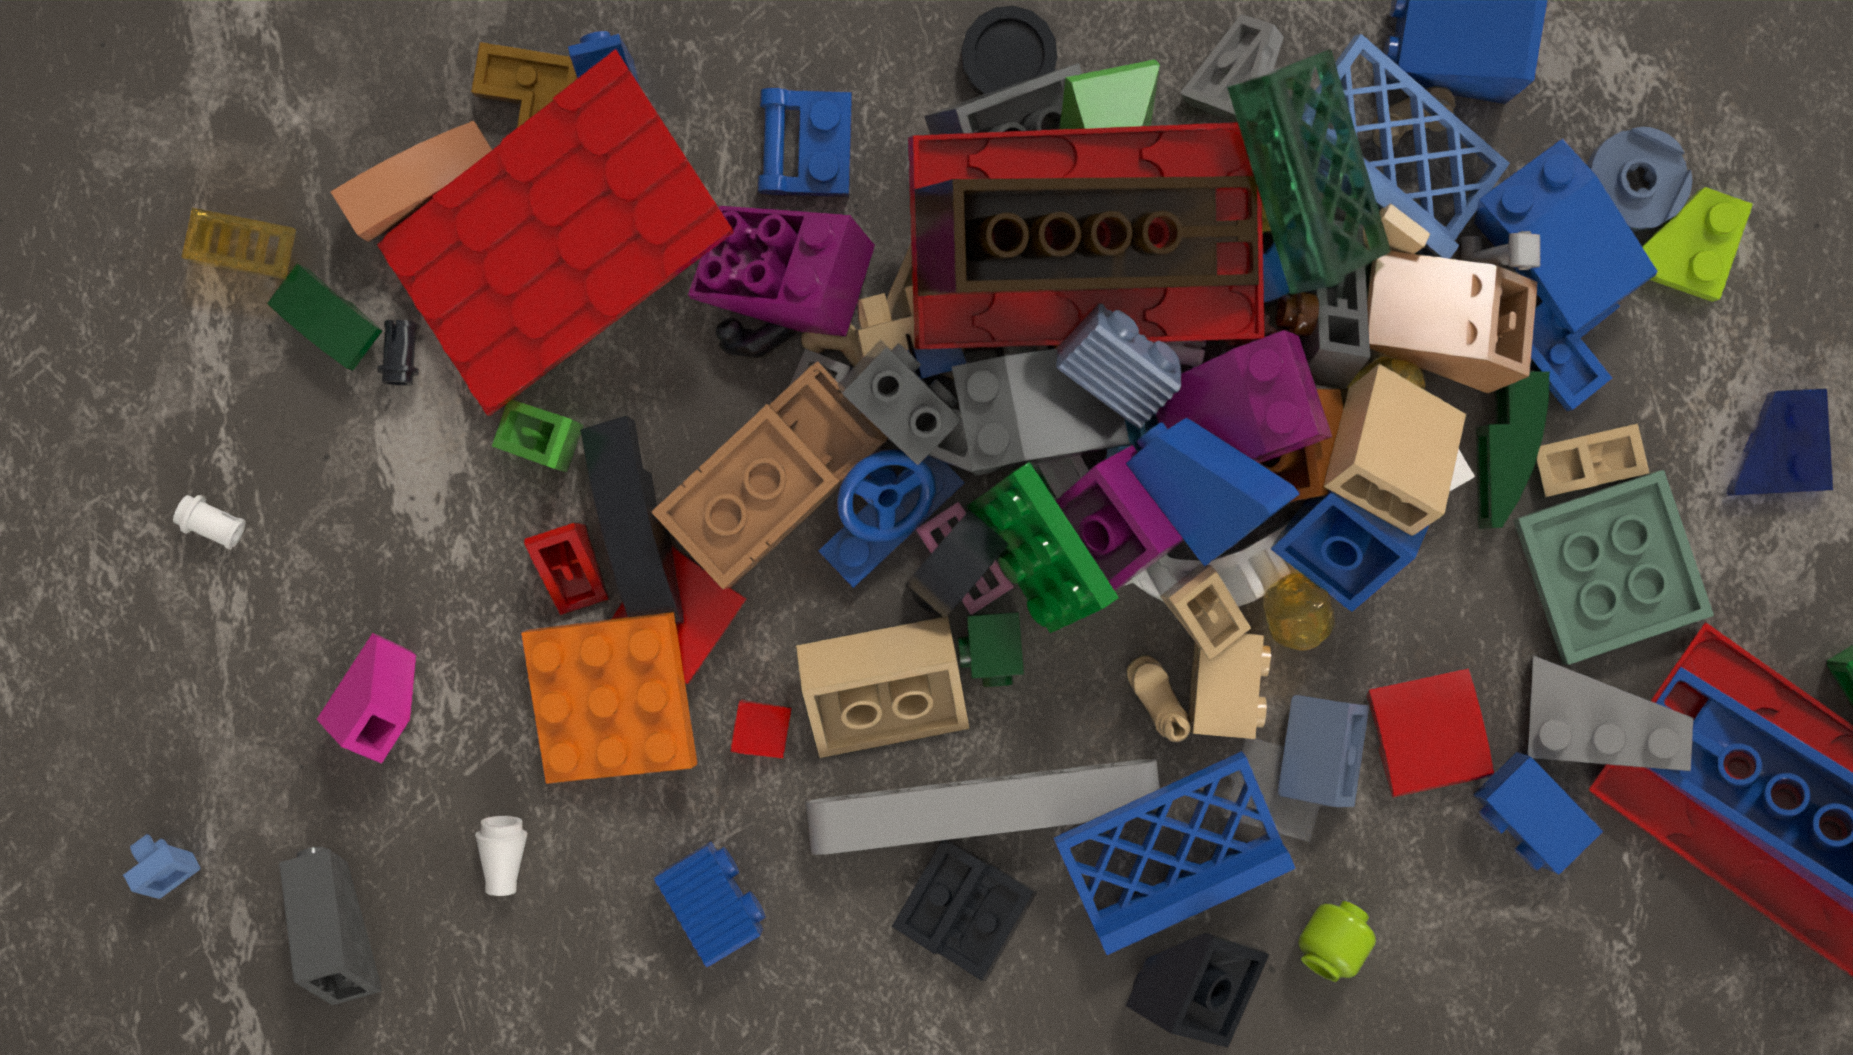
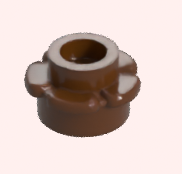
(1297, 313)

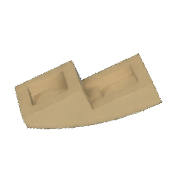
(1592, 460)

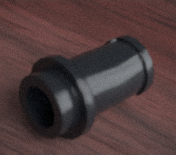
(399, 353)

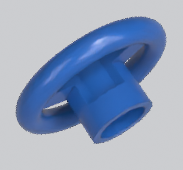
(882, 488)

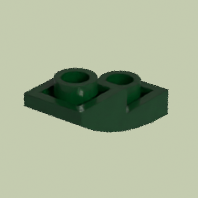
(324, 317)

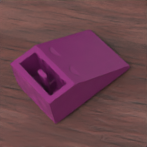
(787, 268)

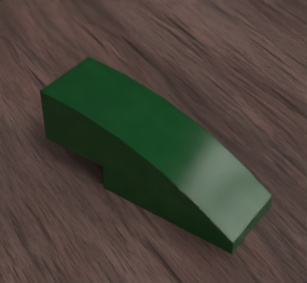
(1510, 447)

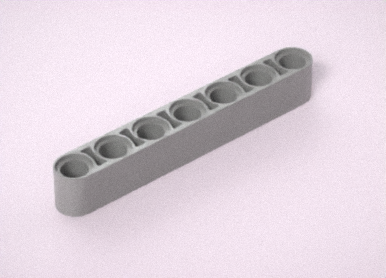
(976, 806)

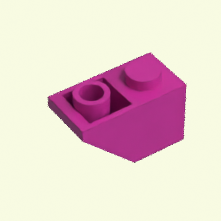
(372, 699)

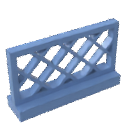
(1441, 239)

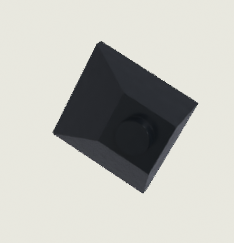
(1198, 987)

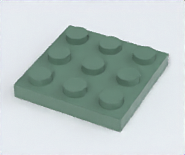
(1613, 567)

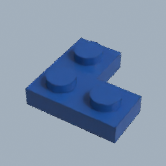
(1572, 365)

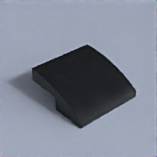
(964, 909)

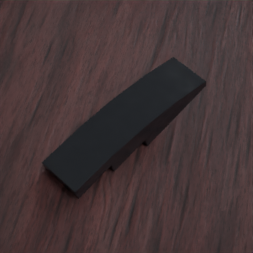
(633, 536)

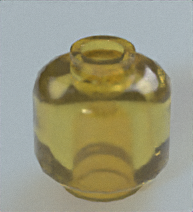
(1298, 612)

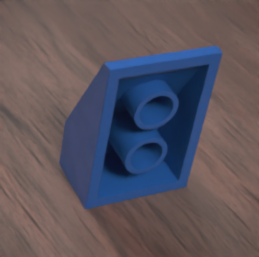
(1585, 243)

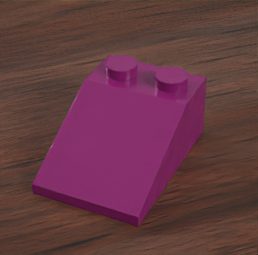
(1253, 398)

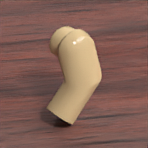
(848, 344)

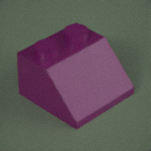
(1118, 519)

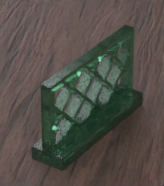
(1290, 175)

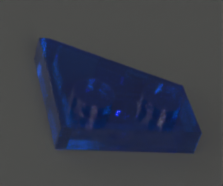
(1788, 447)

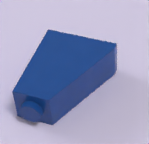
(1207, 486)

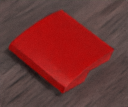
(705, 609)
(1430, 733)

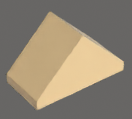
(1206, 610)

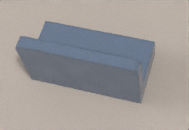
(1323, 751)

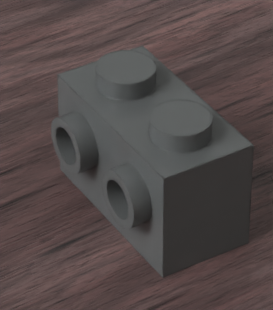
(900, 401)

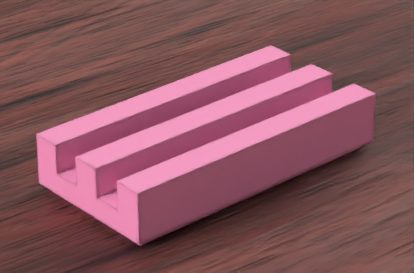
(988, 595)

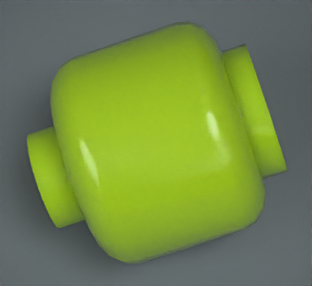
(1336, 940)

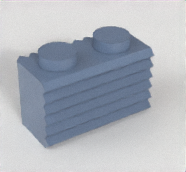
(1120, 365)

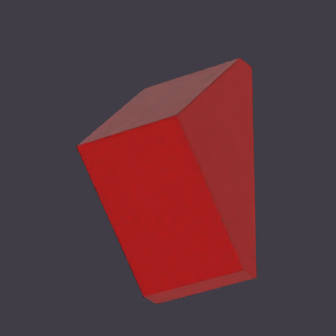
(568, 567)

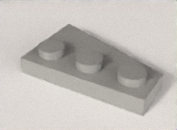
(1601, 724)

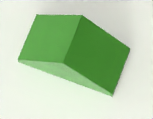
(538, 435)

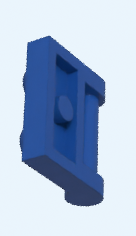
(822, 143)

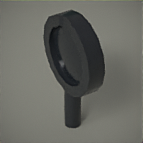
(1007, 48)

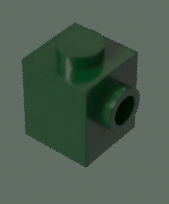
(992, 648)

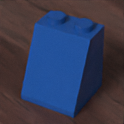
(1468, 45)

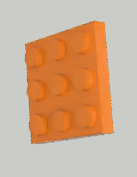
(609, 698)

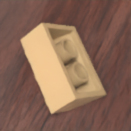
(882, 687)

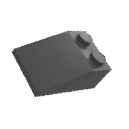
(1019, 107)
(1030, 412)

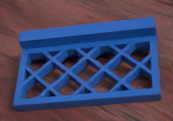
(1183, 893)

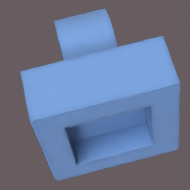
(159, 867)

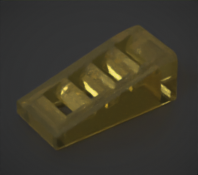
(200, 235)

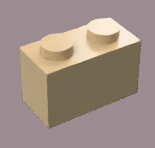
(1227, 688)

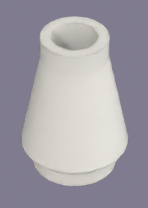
(501, 852)

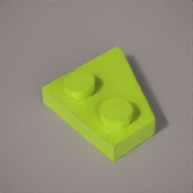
(1699, 244)

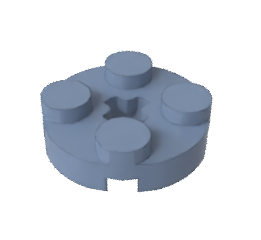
(1664, 170)

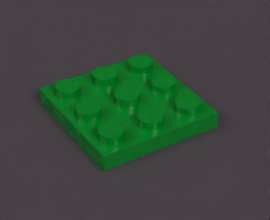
(1043, 551)

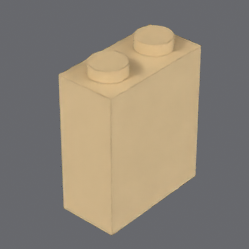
(1395, 450)

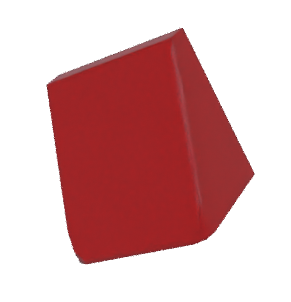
(761, 729)

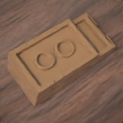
(769, 476)

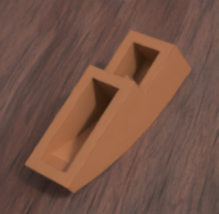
(408, 180)

